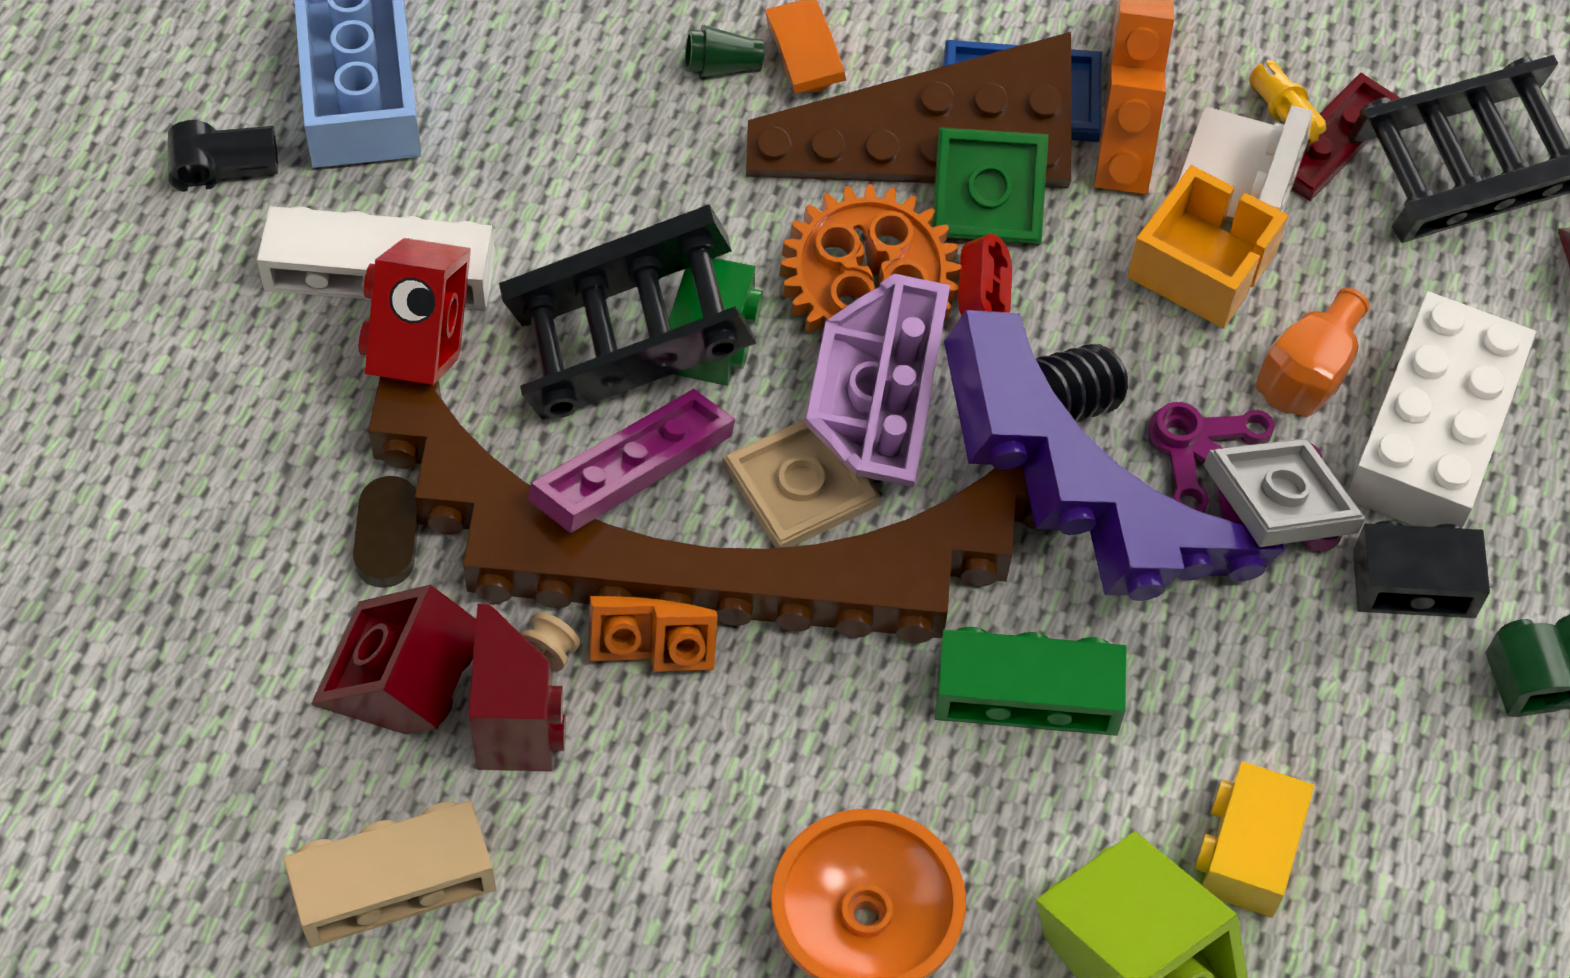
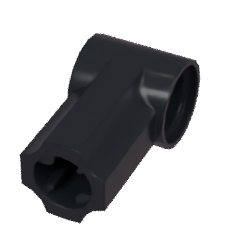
(204, 155)

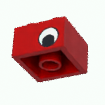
(415, 310)

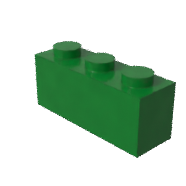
(1031, 681)

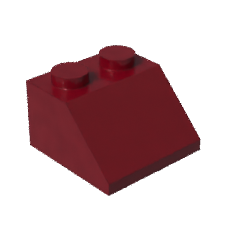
(400, 661)
(512, 703)

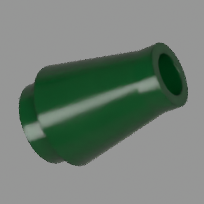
(721, 52)

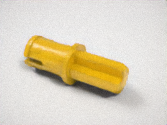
(1281, 94)

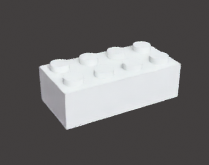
(1441, 414)

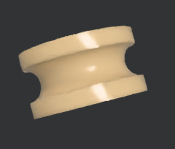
(552, 639)

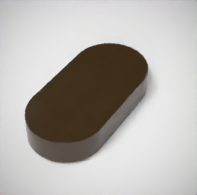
(386, 532)

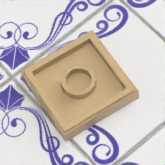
(798, 485)

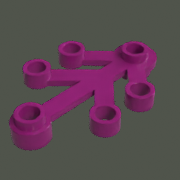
(1197, 444)

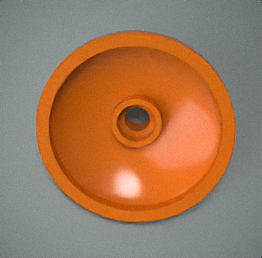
(873, 864)

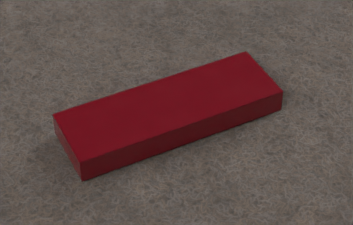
(1333, 149)

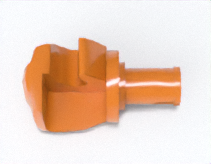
(1313, 356)

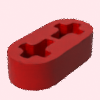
(985, 275)

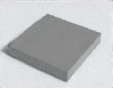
(1283, 492)

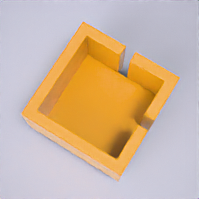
(1195, 260)

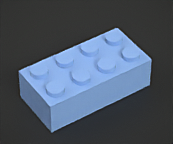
(356, 81)

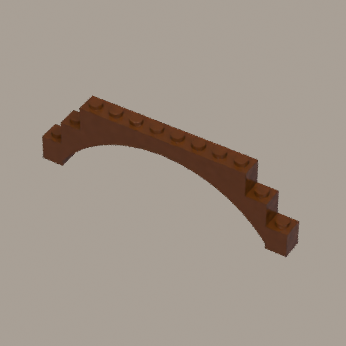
(858, 584)

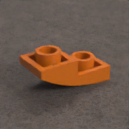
(805, 46)
(657, 630)

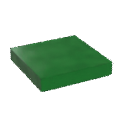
(990, 184)

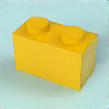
(1255, 838)

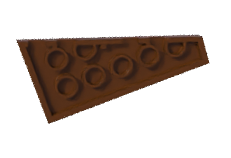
(894, 126)

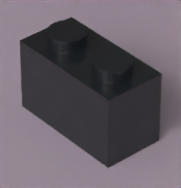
(1420, 570)

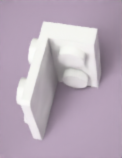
(1251, 154)

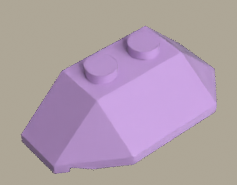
(879, 378)

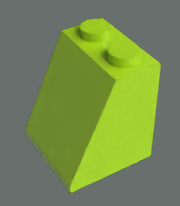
(1140, 919)

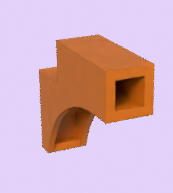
(1134, 94)

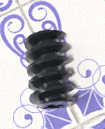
(1086, 379)

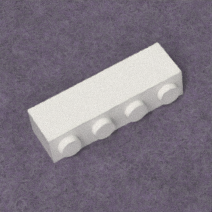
(331, 250)

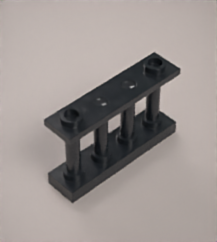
(1472, 195)
(611, 269)

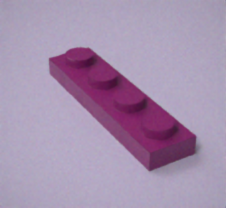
(630, 460)

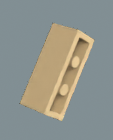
(389, 872)

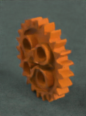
(821, 279)

